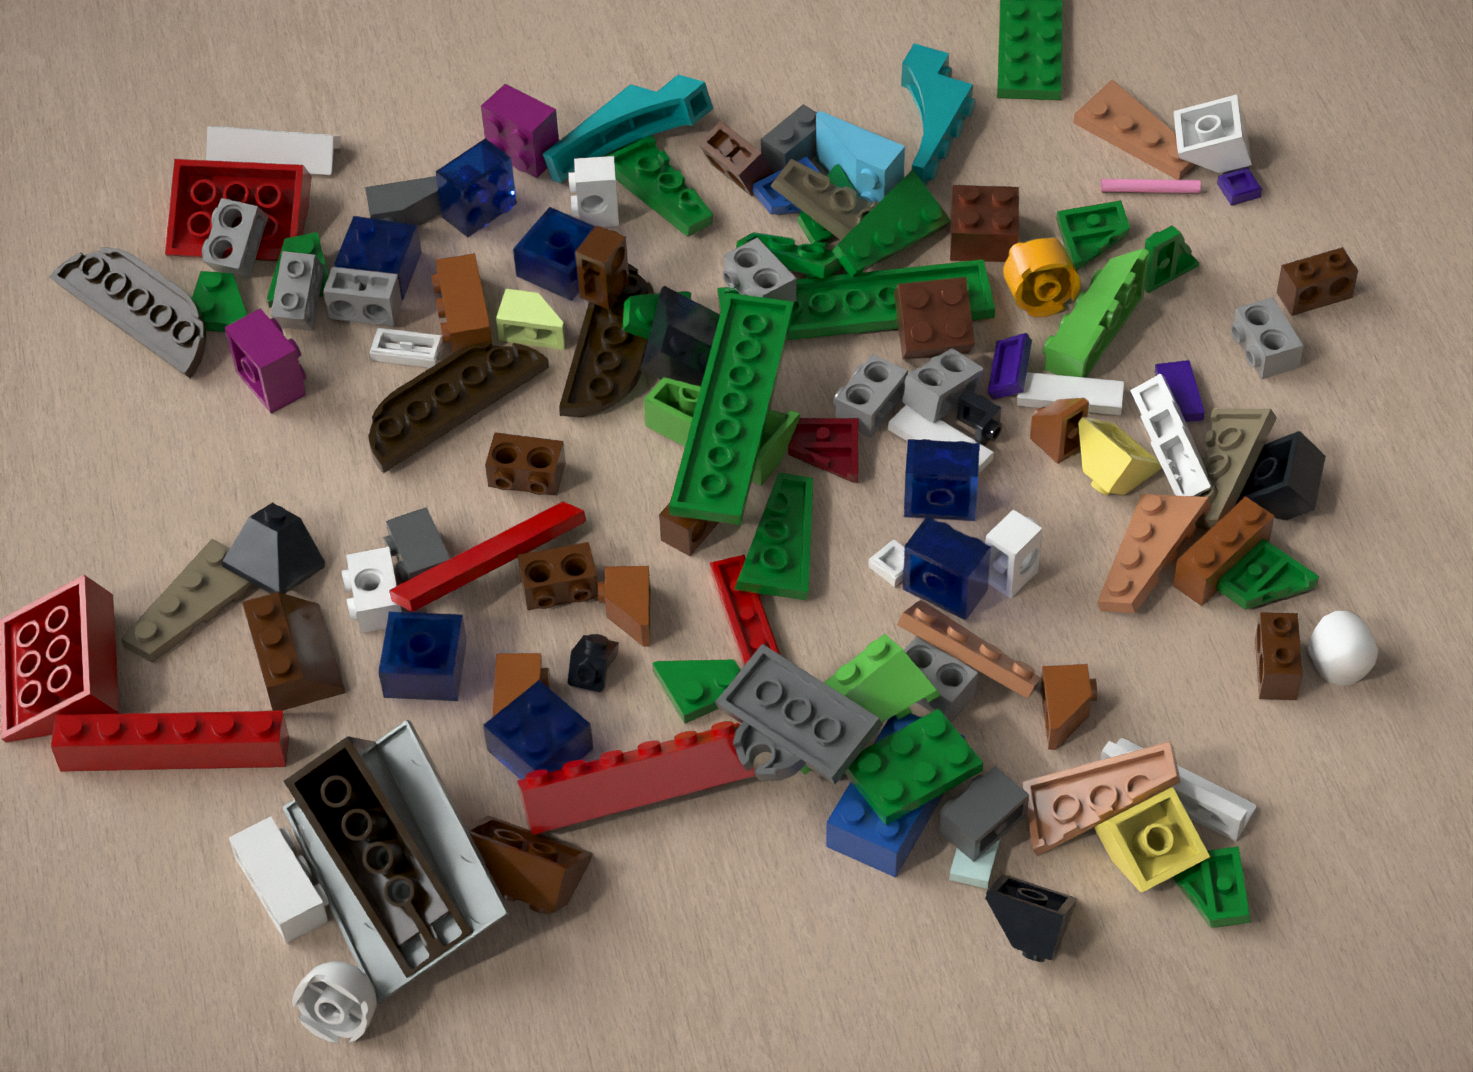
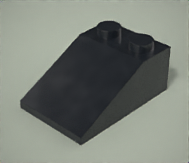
(680, 338)

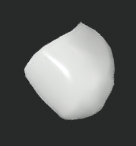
(1343, 648)

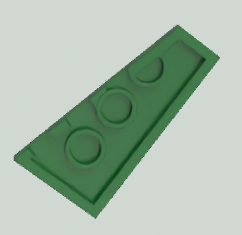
(654, 181)
(894, 224)
(782, 543)

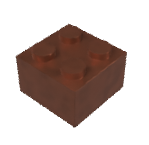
(983, 222)
(934, 317)

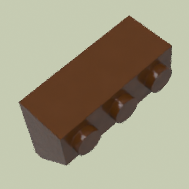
(292, 650)
(529, 865)

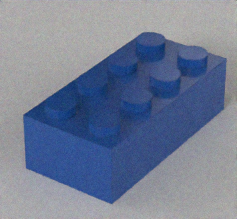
(862, 835)

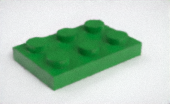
(913, 766)

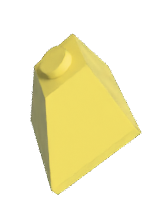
(1113, 457)

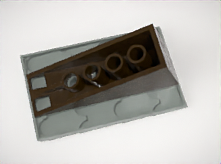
(392, 856)

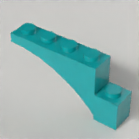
(940, 102)
(627, 118)

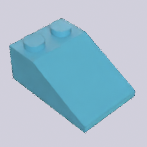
(868, 160)

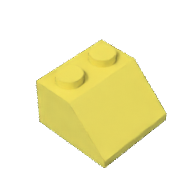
(1152, 840)

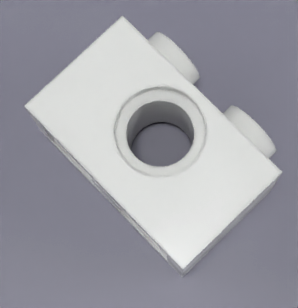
(595, 190)
(1014, 553)
(370, 579)

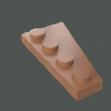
(1132, 128)
(1148, 546)
(967, 647)
(1092, 793)

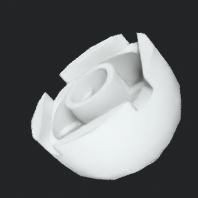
(336, 1001)

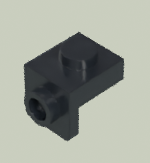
(980, 415)
(590, 662)

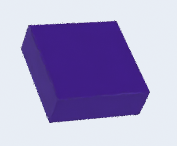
(1239, 186)

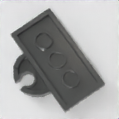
(794, 720)

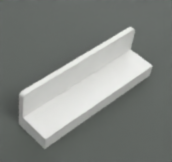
(272, 146)
(1202, 799)

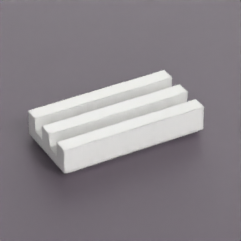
(405, 352)

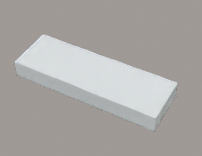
(1044, 389)
(912, 425)

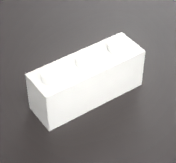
(280, 879)

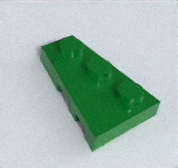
(804, 258)

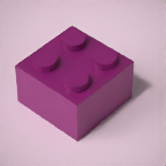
(520, 128)
(266, 360)

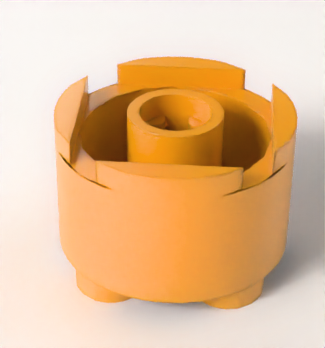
(1041, 276)

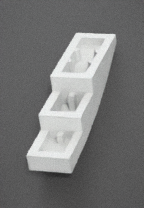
(1171, 438)

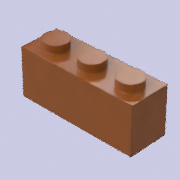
(461, 302)
(1221, 549)

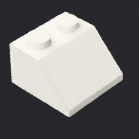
(1213, 135)

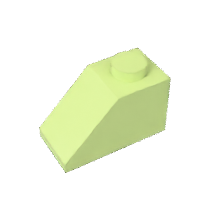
(529, 321)

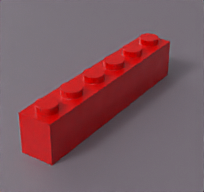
(170, 741)
(631, 778)

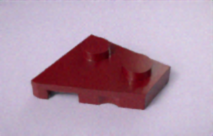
(827, 445)

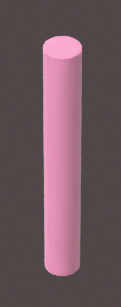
(1150, 186)

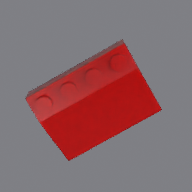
(199, 185)
(58, 660)

